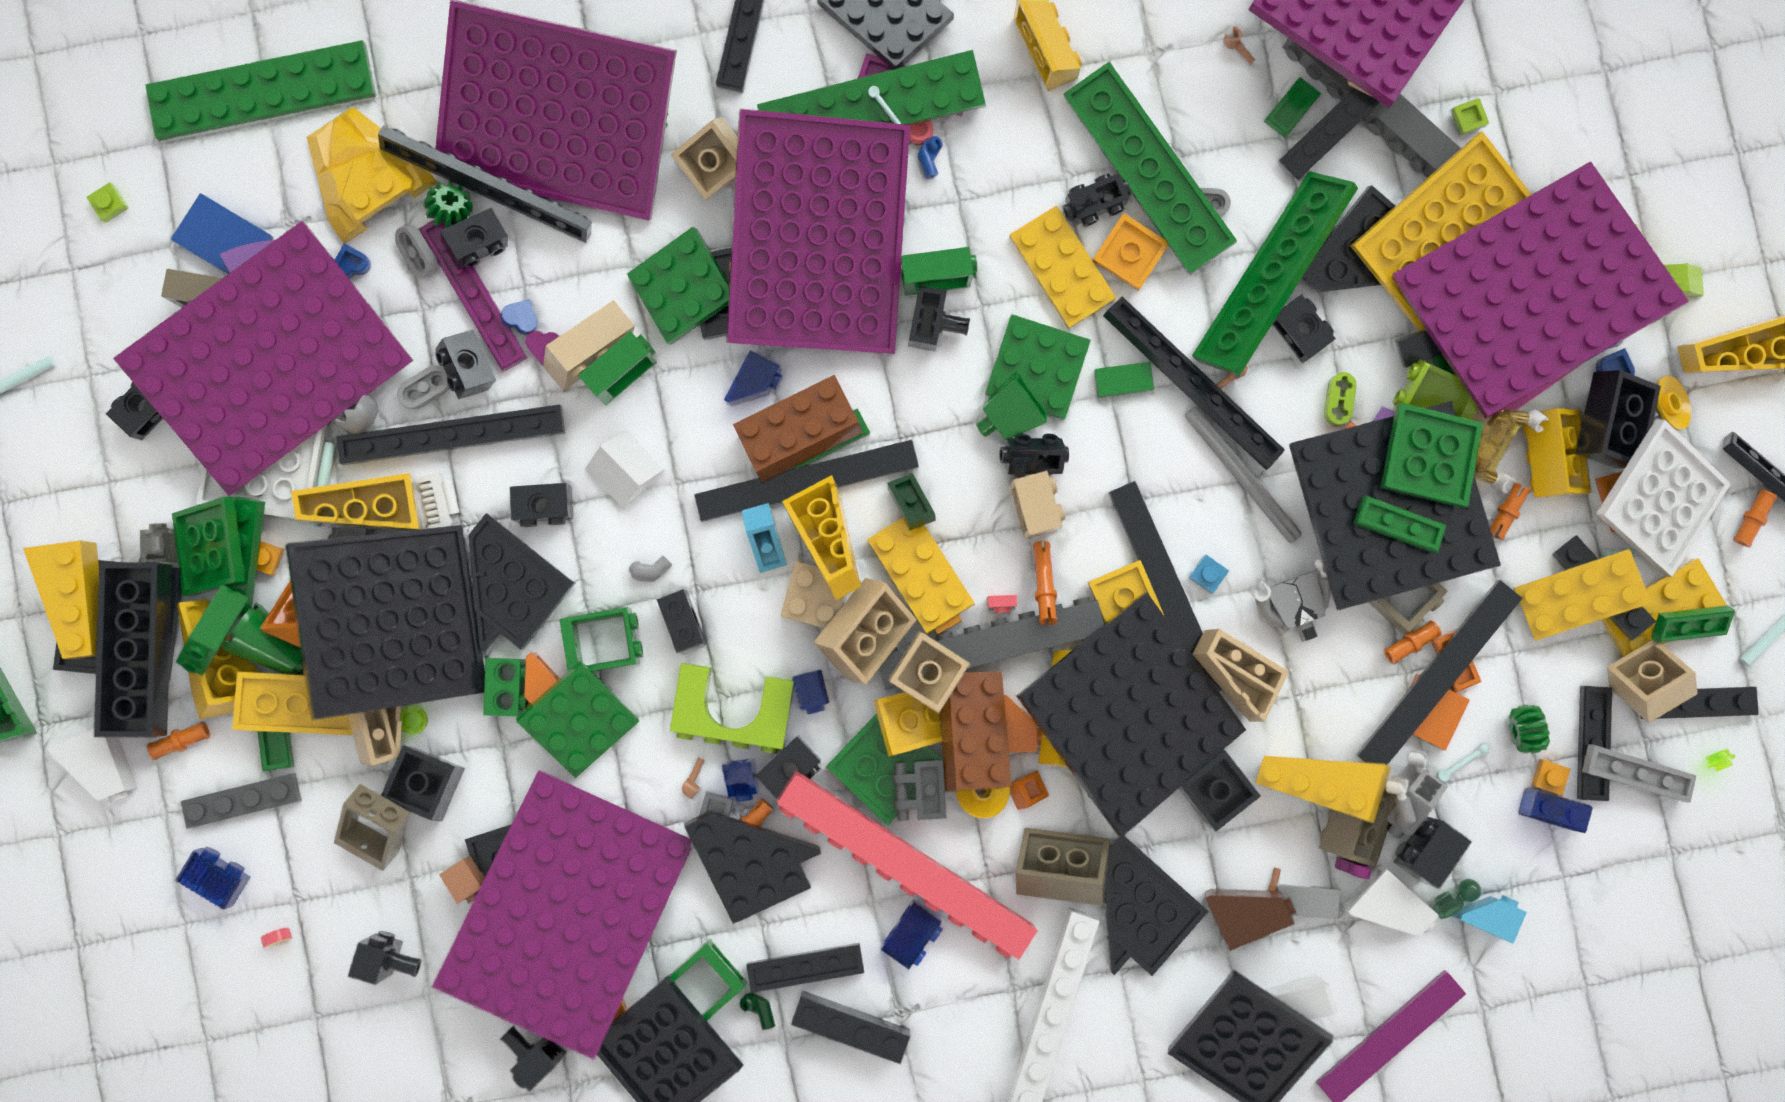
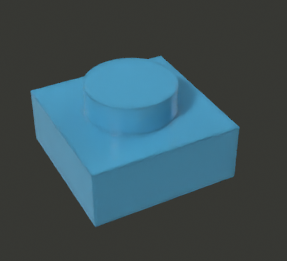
(1208, 574)

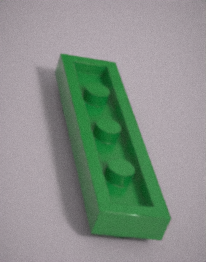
(249, 523)

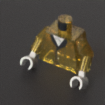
(1496, 440)

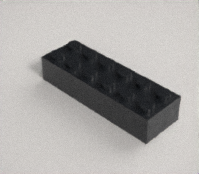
(133, 649)

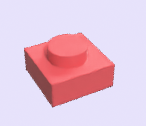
(1002, 603)

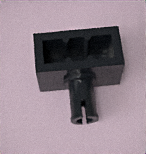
(931, 319)
(379, 957)
(533, 1060)

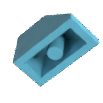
(764, 537)
(1494, 916)

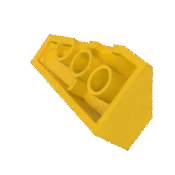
(216, 689)

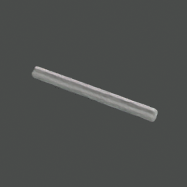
(1243, 474)

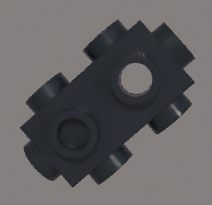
(1088, 202)
(1034, 455)

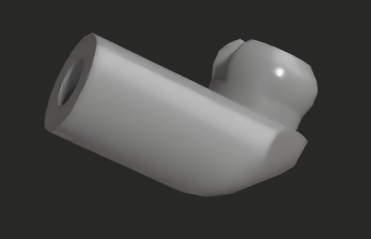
(649, 573)

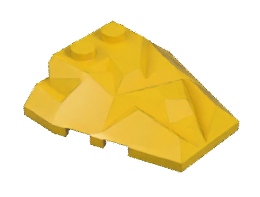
(358, 175)

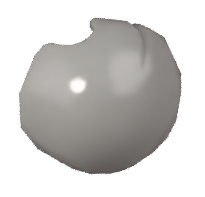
(359, 416)

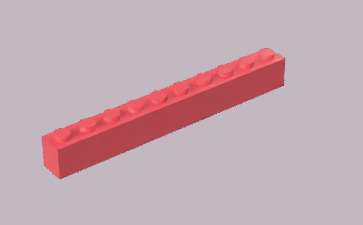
(907, 865)

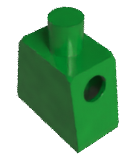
(1012, 409)

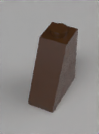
(1249, 914)

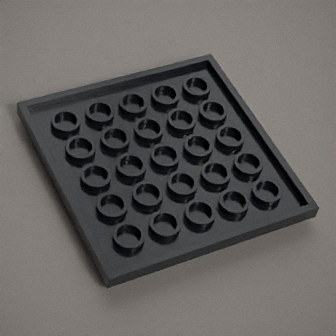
(1364, 564)
(385, 620)
(1131, 713)

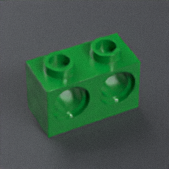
(497, 686)

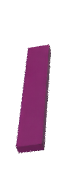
(477, 302)
(1391, 1037)

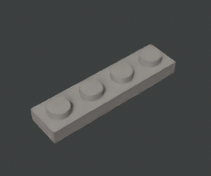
(1639, 773)

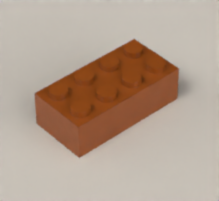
(798, 428)
(975, 734)

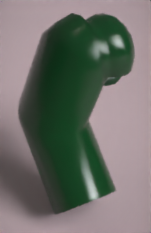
(759, 1006)

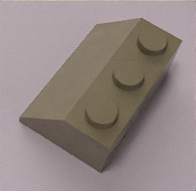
(1356, 837)
(1062, 866)

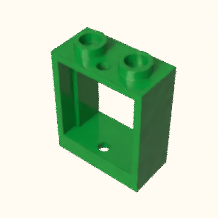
(938, 269)
(619, 367)
(211, 630)
(572, 644)
(721, 966)

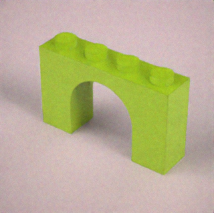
(693, 717)

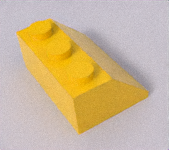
(1047, 42)
(1553, 458)

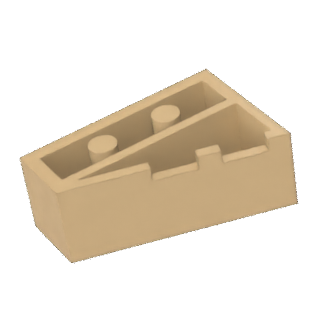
(585, 343)
(1241, 673)
(377, 735)

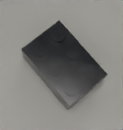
(1616, 417)

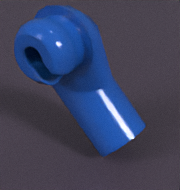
(927, 156)

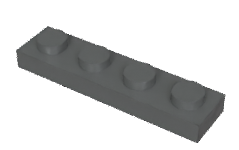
(241, 800)

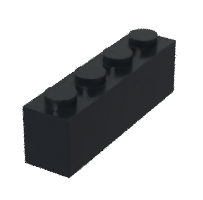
(851, 1027)

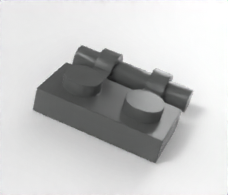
(929, 790)

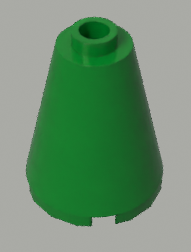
(260, 647)

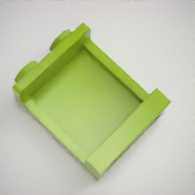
(1432, 386)

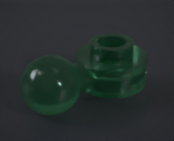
(1449, 904)

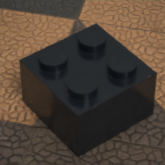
(422, 783)
(1219, 791)
(1432, 852)

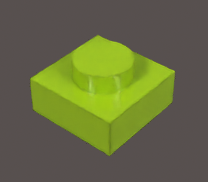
(1469, 116)
(107, 202)

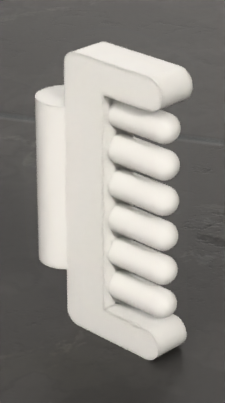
(443, 495)

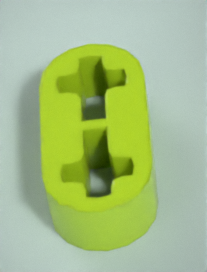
(1333, 398)

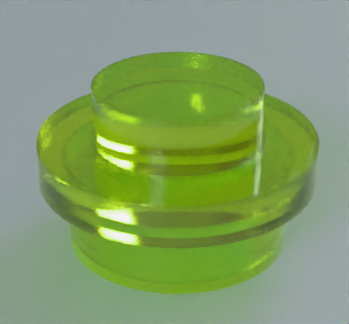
(413, 720)
(1720, 760)

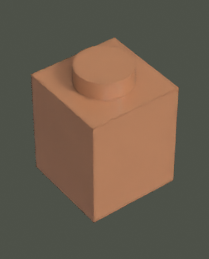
(463, 880)

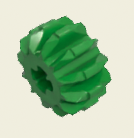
(447, 204)
(1529, 729)

